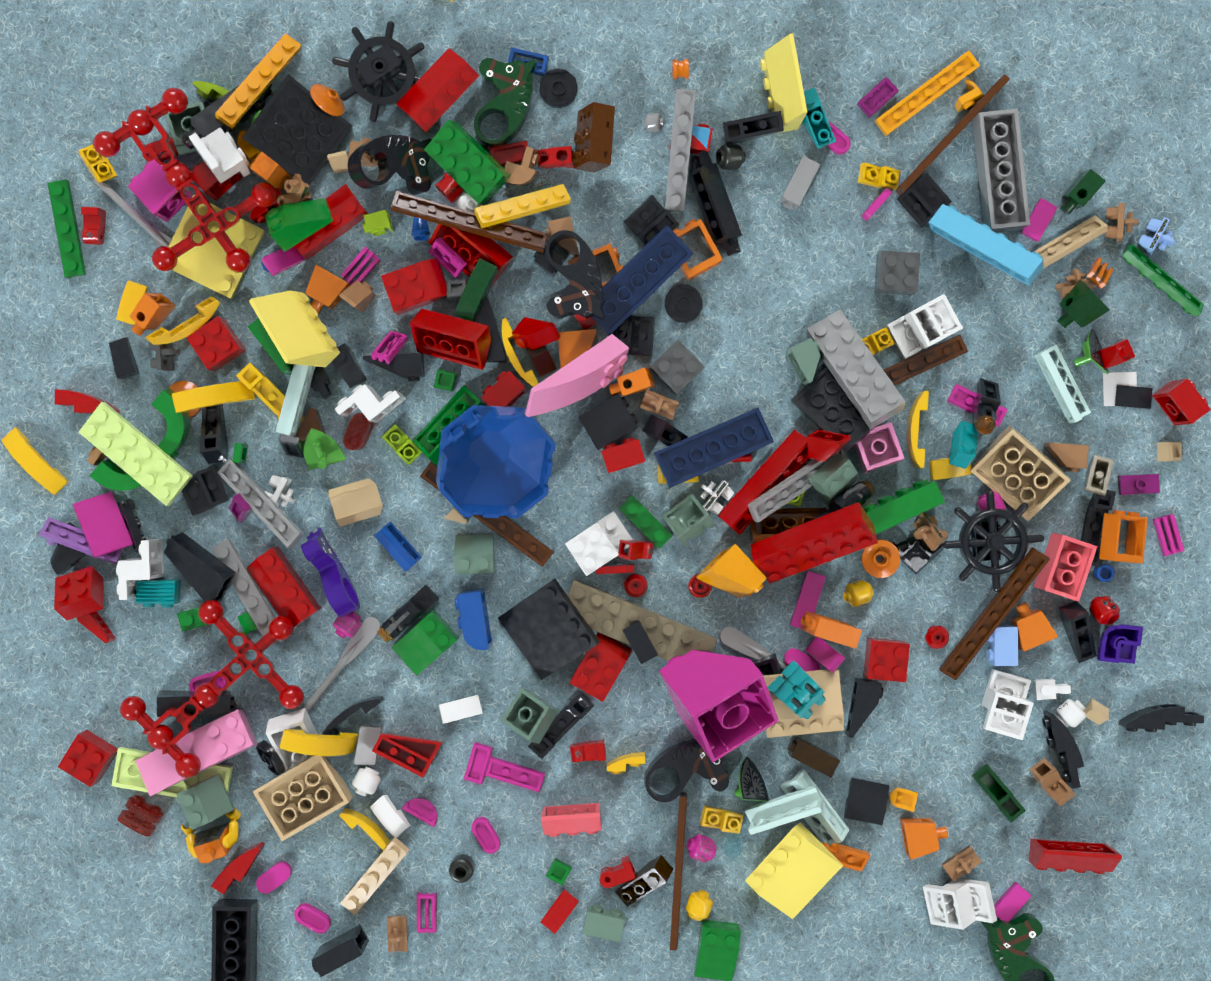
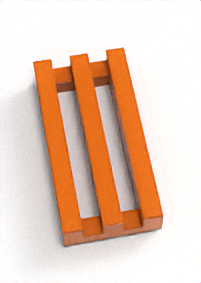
(1103, 270)

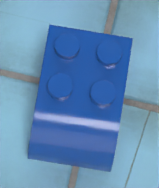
(474, 618)

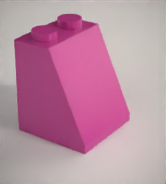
(156, 192)

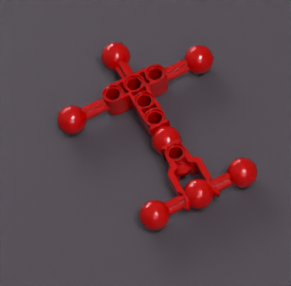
(179, 176)
(207, 694)

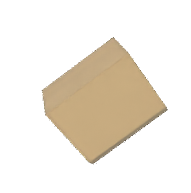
(1097, 712)

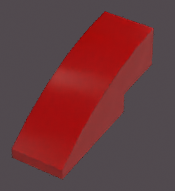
(82, 402)
(237, 868)

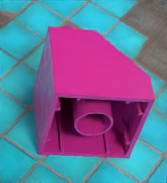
(719, 699)

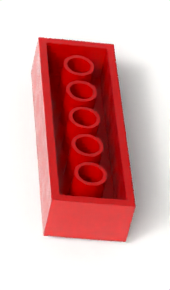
(814, 543)

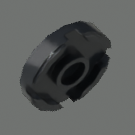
(558, 88)
(687, 307)
(271, 757)

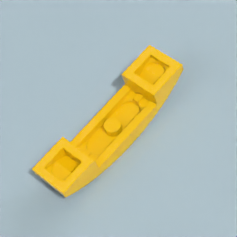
(205, 309)
(507, 335)
(263, 388)
(211, 395)
(920, 404)
(33, 462)
(318, 744)
(353, 818)

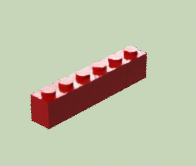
(780, 465)

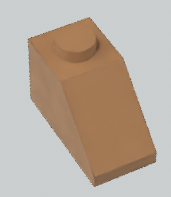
(567, 245)
(358, 295)
(1069, 455)

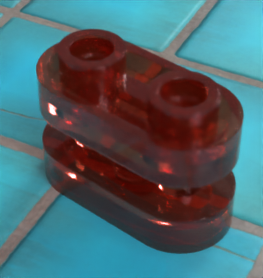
(358, 432)
(140, 816)

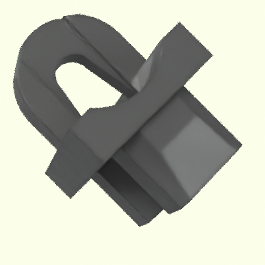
(161, 362)

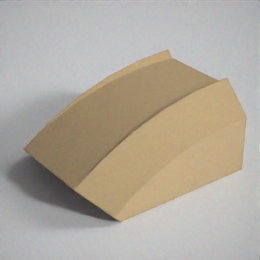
(355, 502)

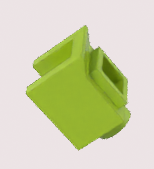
(377, 223)

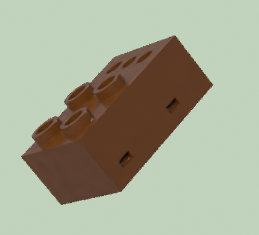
(594, 137)

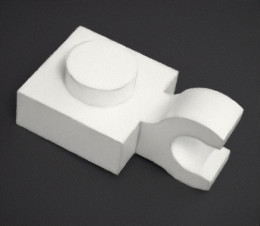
(1047, 689)

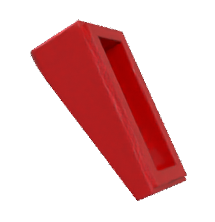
(97, 626)

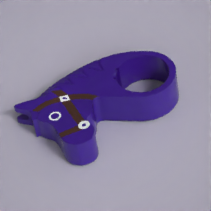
(334, 578)

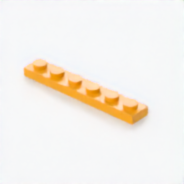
(258, 81)
(927, 93)

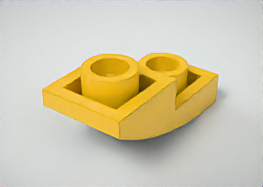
(97, 164)
(878, 177)
(131, 296)
(879, 340)
(943, 469)
(618, 764)
(721, 819)

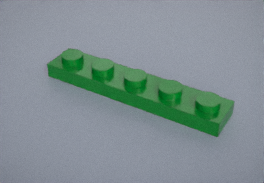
(66, 228)
(1162, 280)

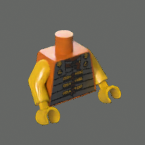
(213, 842)

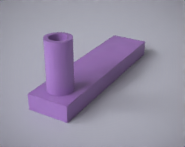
(72, 537)

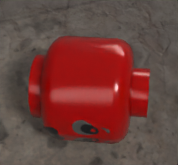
(1104, 610)

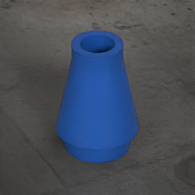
(420, 229)

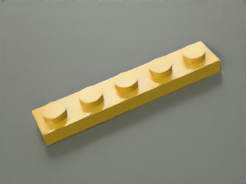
(522, 206)

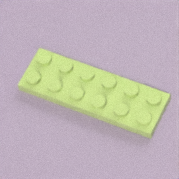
(135, 454)
(128, 775)

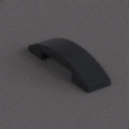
(1094, 521)
(366, 704)
(563, 722)

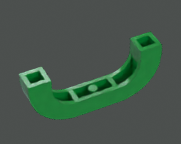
(178, 427)

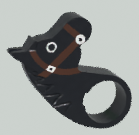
(394, 155)
(585, 287)
(686, 760)

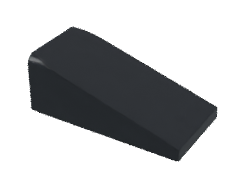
(123, 358)

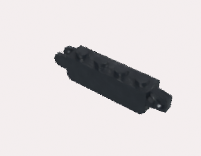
(206, 122)
(715, 203)

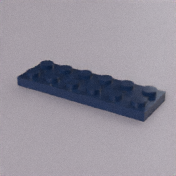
(641, 277)
(713, 447)

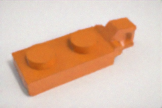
(848, 856)

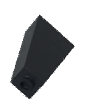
(486, 316)
(199, 567)
(176, 699)

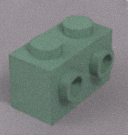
(604, 923)

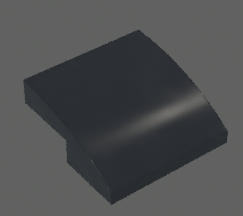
(923, 200)
(649, 219)
(637, 335)
(204, 491)
(866, 801)

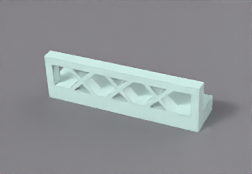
(1058, 385)
(295, 399)
(784, 809)
(829, 819)

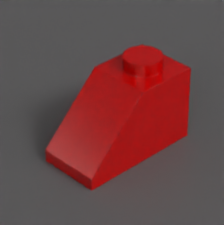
(534, 333)
(1116, 353)
(825, 444)

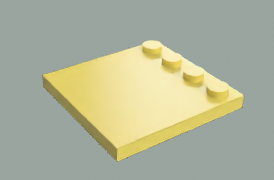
(207, 262)

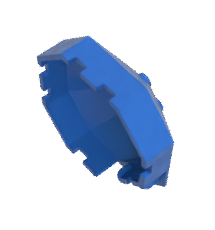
(494, 462)

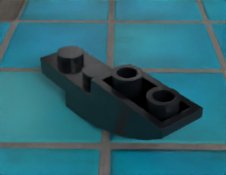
(1157, 716)
(1062, 741)

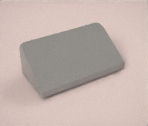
(366, 741)

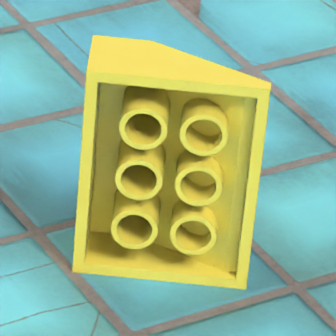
(784, 82)
(295, 328)
(794, 871)

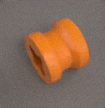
(680, 69)

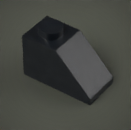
(348, 366)
(663, 431)

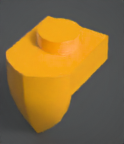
(969, 99)
(246, 148)
(903, 799)

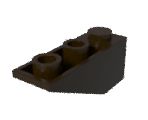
(647, 880)

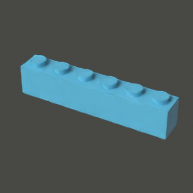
(986, 244)

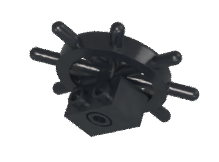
(379, 69)
(988, 540)

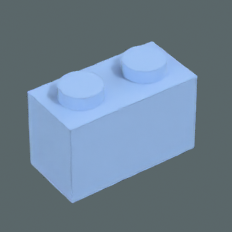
(1003, 646)

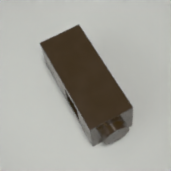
(813, 756)

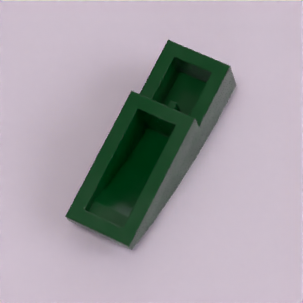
(476, 290)
(998, 793)

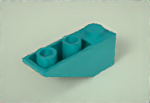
(816, 120)

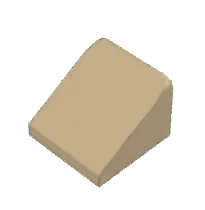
(339, 161)
(1169, 451)
(455, 515)

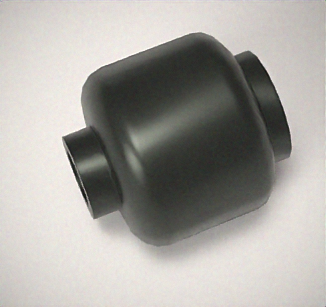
(730, 157)
(461, 868)

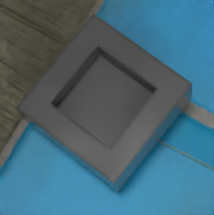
(455, 289)

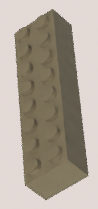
(611, 614)

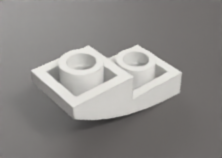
(460, 709)
(390, 818)

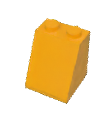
(733, 573)

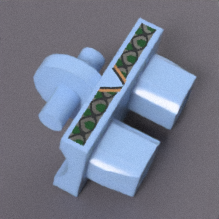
(1157, 227)

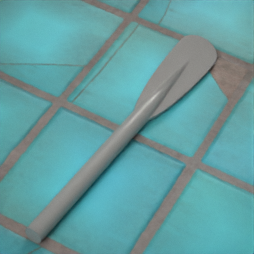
(158, 237)
(743, 644)
(356, 645)

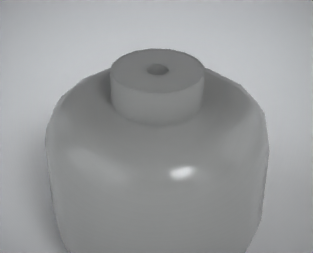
(653, 122)

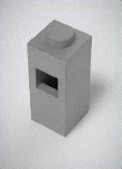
(799, 183)

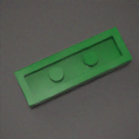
(645, 521)

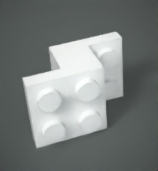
(221, 154)
(924, 326)
(369, 403)
(598, 543)
(144, 568)
(1007, 704)
(959, 903)

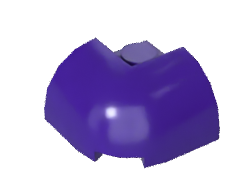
(1119, 643)

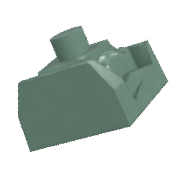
(688, 519)

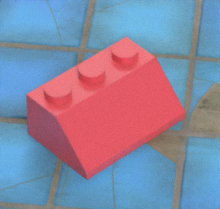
(1067, 566)
(571, 819)

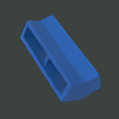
(398, 546)

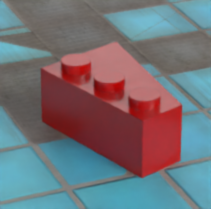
(407, 751)

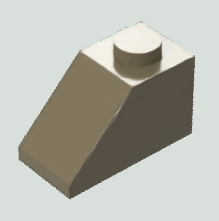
(1098, 475)

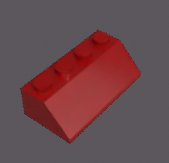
(437, 90)
(346, 213)
(472, 247)
(451, 338)
(283, 586)
(1073, 856)

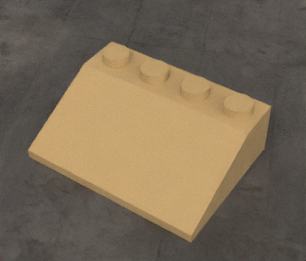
(1020, 472)
(824, 718)
(302, 796)

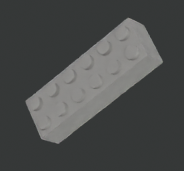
(1001, 170)
(856, 369)

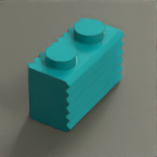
(963, 445)
(158, 592)

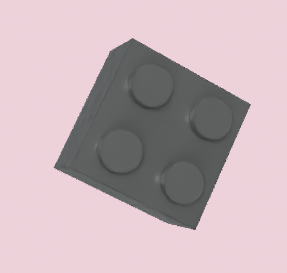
(897, 273)
(676, 367)

